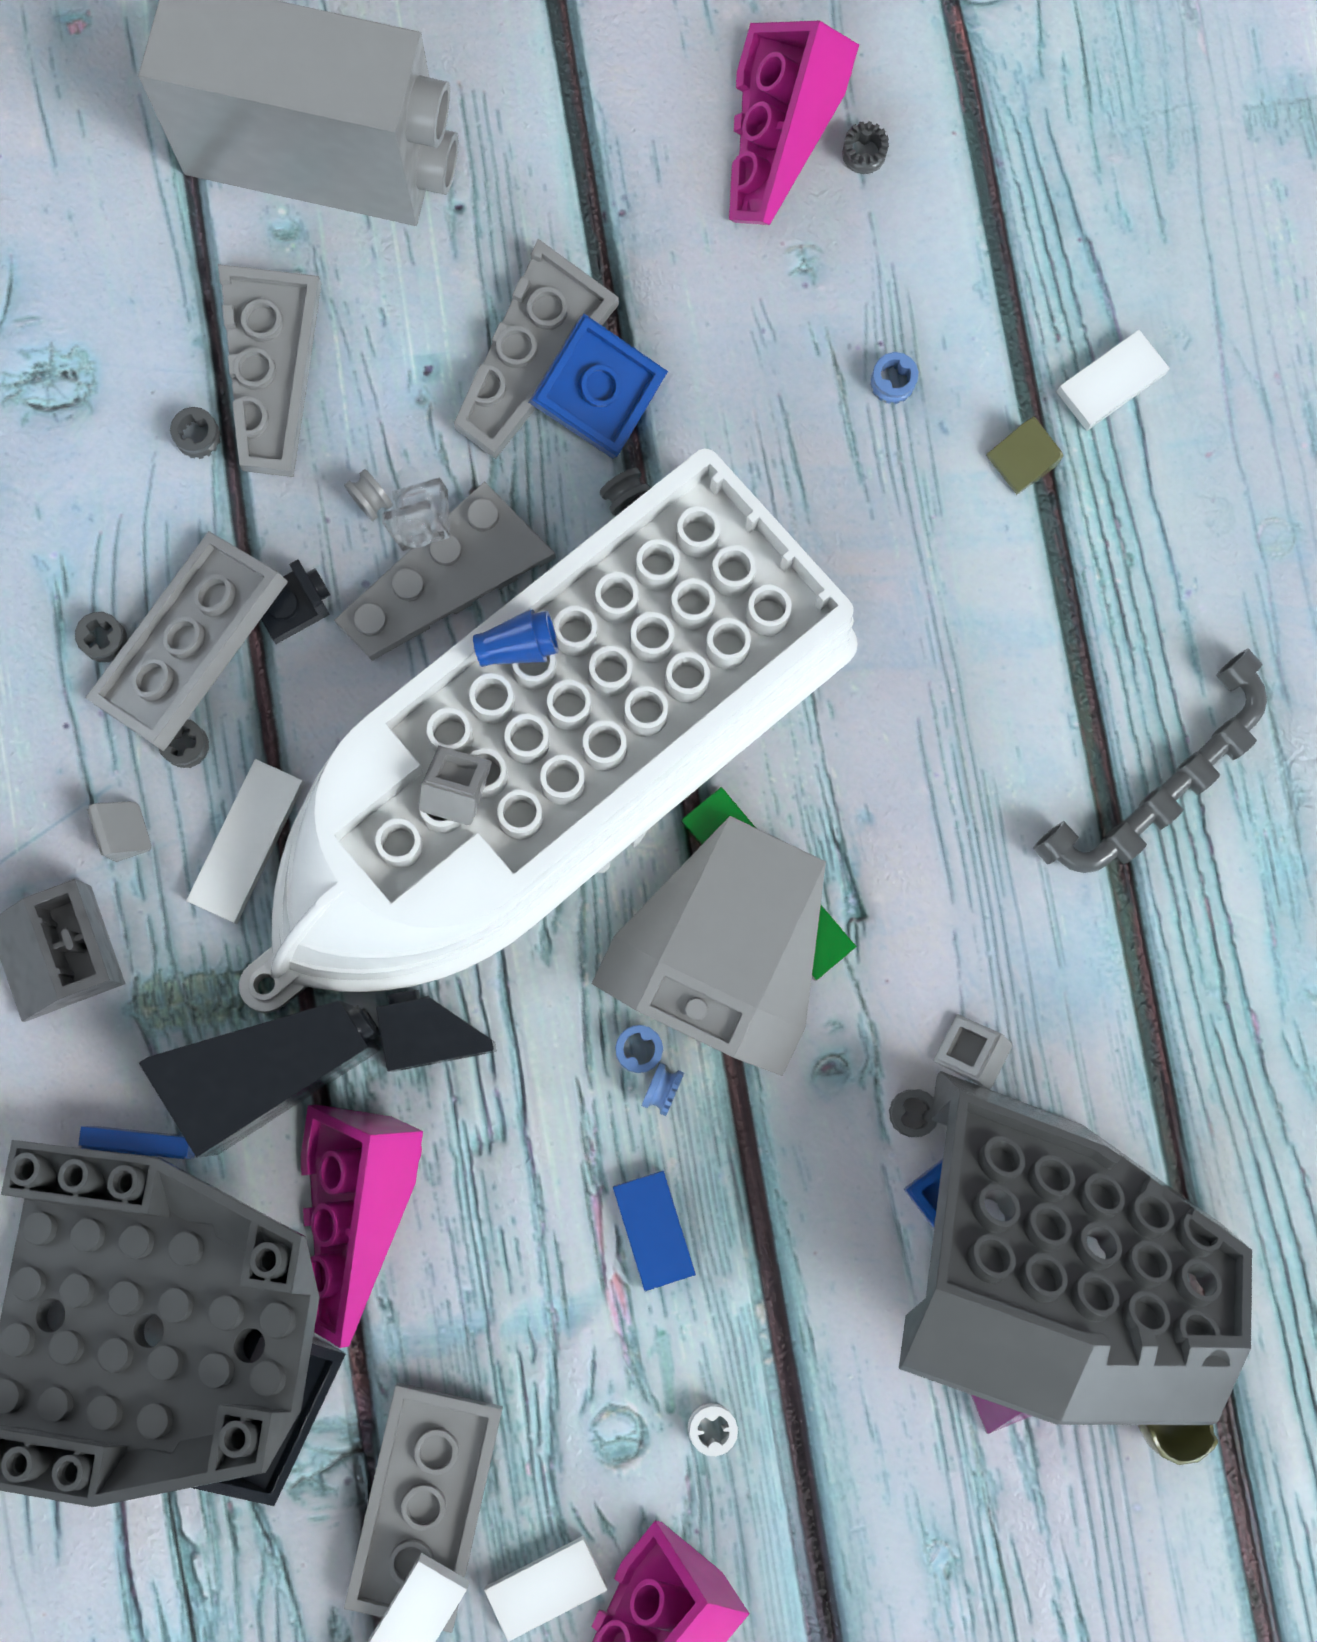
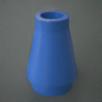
(519, 640)

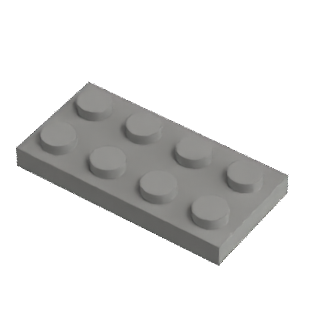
(186, 640)
(423, 1492)

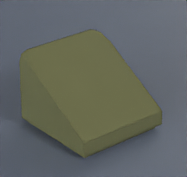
(1025, 455)

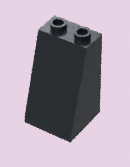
(252, 1075)

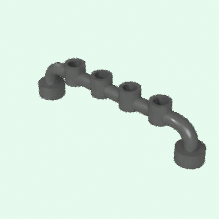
(1161, 804)

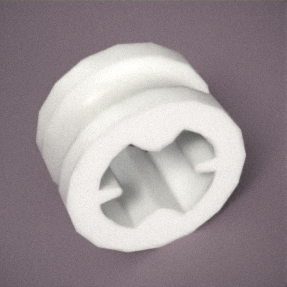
(712, 1446)

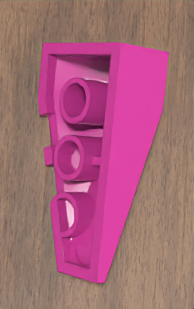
(790, 90)
(360, 1186)
(669, 1595)

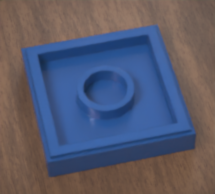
(598, 386)

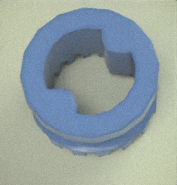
(904, 366)
(646, 1034)
(662, 1089)

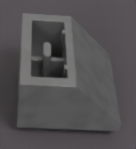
(56, 950)

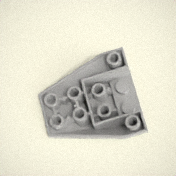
(726, 947)

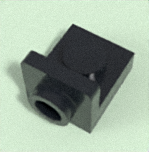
(297, 604)

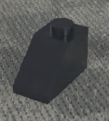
(426, 1033)

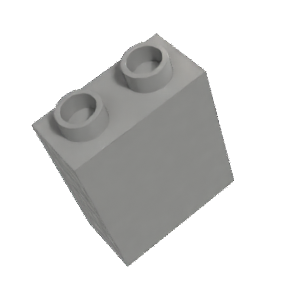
(300, 104)

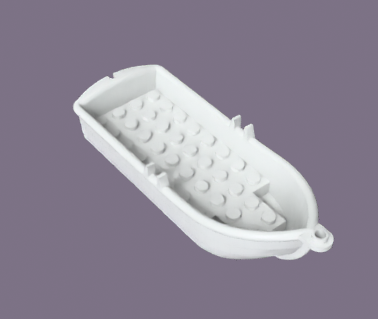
(675, 652)

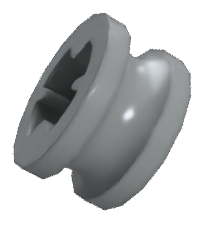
(368, 495)

